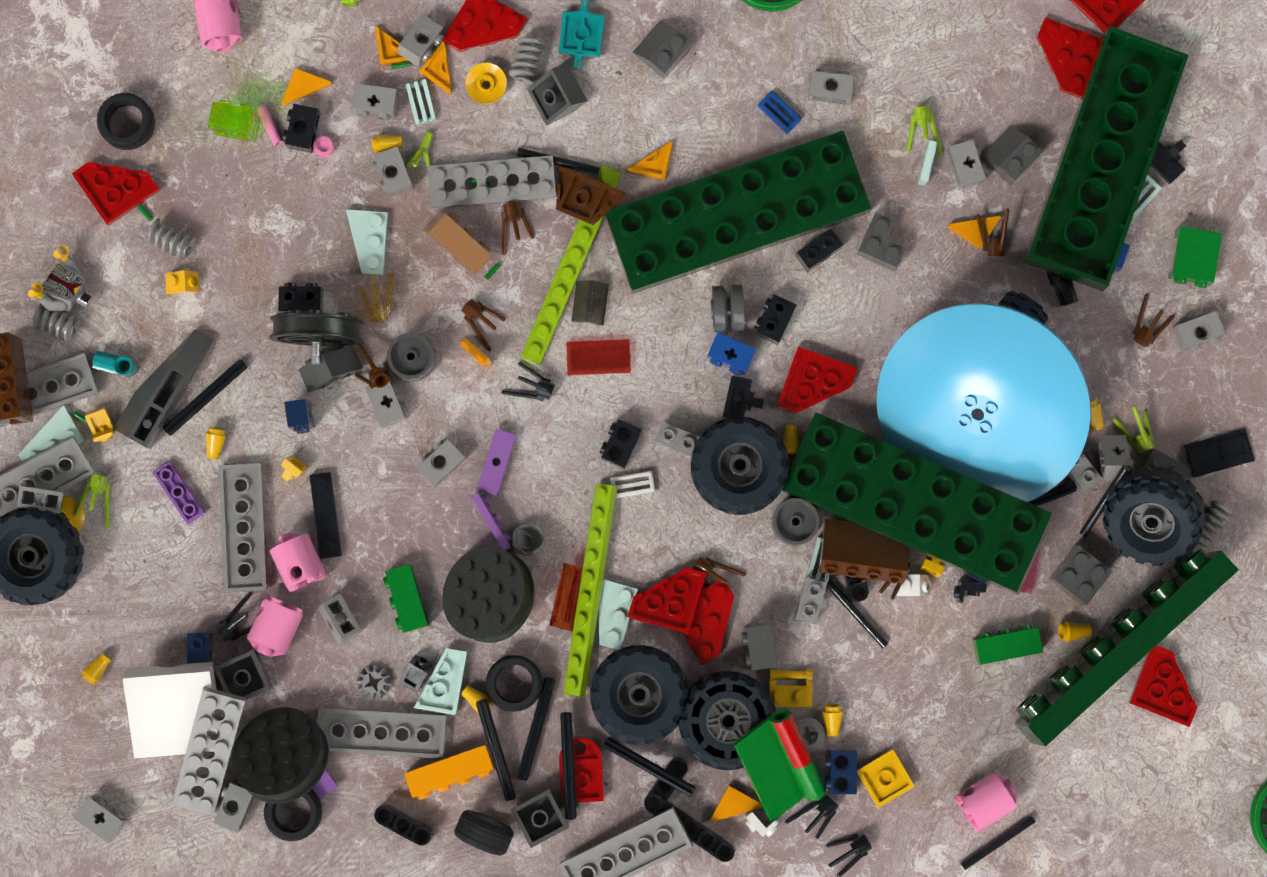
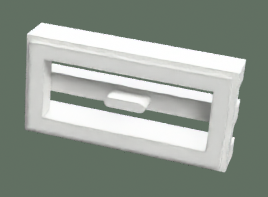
(635, 484)

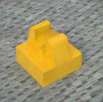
(293, 467)
(932, 567)

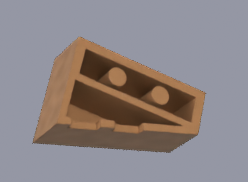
(458, 242)

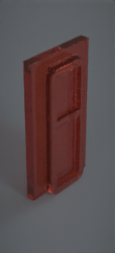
(598, 357)
(566, 598)

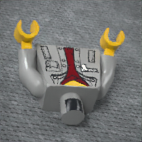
(63, 285)

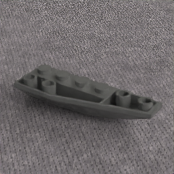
(161, 392)

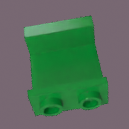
(1195, 256)

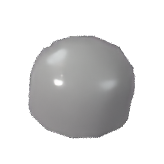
(528, 539)

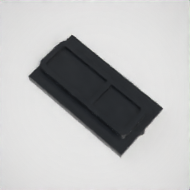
(1219, 453)

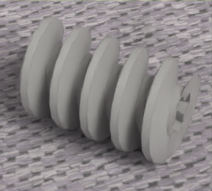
(524, 59)
(169, 240)
(55, 324)
(1213, 519)

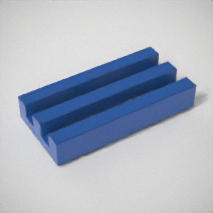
(765, 110)

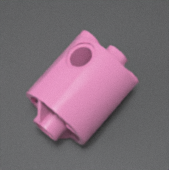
(218, 24)
(297, 561)
(274, 627)
(987, 800)

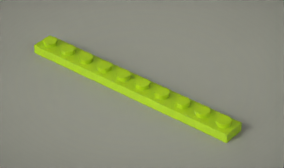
(564, 280)
(590, 590)

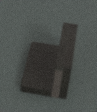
(590, 302)

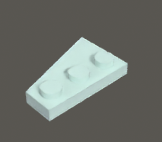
(369, 237)
(55, 431)
(613, 613)
(445, 684)

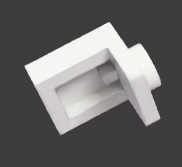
(915, 586)
(755, 824)

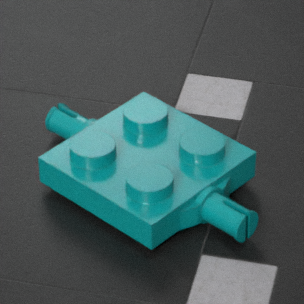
(581, 34)

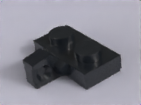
(1166, 161)
(740, 398)

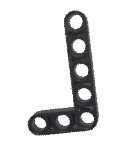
(700, 829)

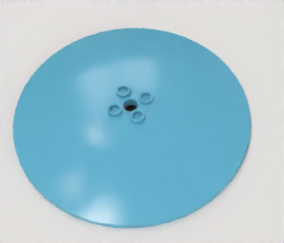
(1010, 370)

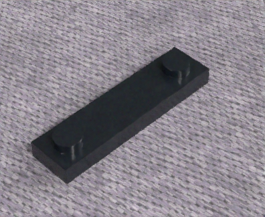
(325, 515)

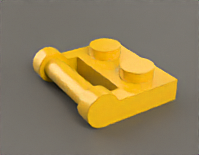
(791, 694)

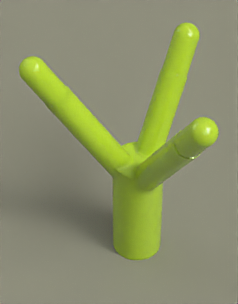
(423, 150)

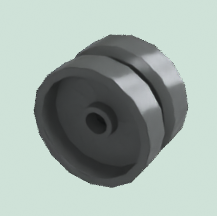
(727, 308)
(417, 346)
(782, 522)

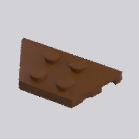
(584, 196)

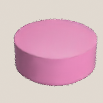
(323, 146)

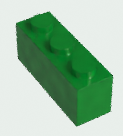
(405, 599)
(1007, 644)

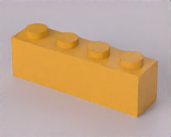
(449, 771)

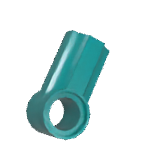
(114, 363)

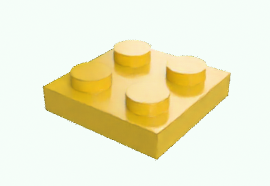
(885, 778)

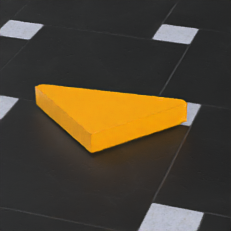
(388, 48)
(437, 69)
(303, 85)
(654, 164)
(970, 231)
(476, 354)
(734, 803)

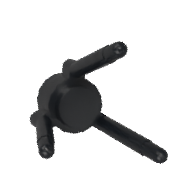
(543, 387)
(228, 629)
(825, 807)
(859, 846)

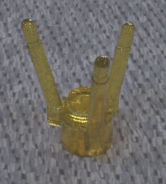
(378, 311)

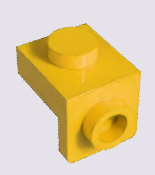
(182, 282)
(100, 424)

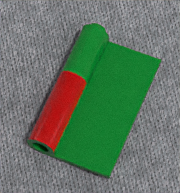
(779, 764)

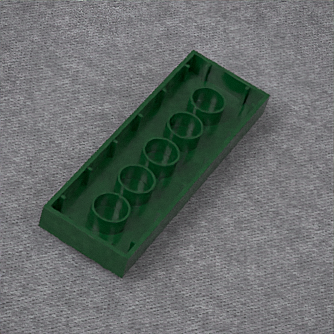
(1106, 159)
(737, 212)
(917, 503)
(1135, 636)

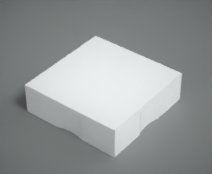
(164, 706)

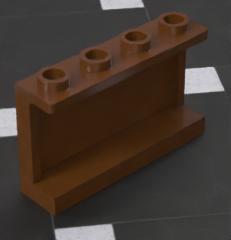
(14, 387)
(862, 553)

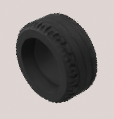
(114, 103)
(492, 690)
(483, 832)
(287, 835)

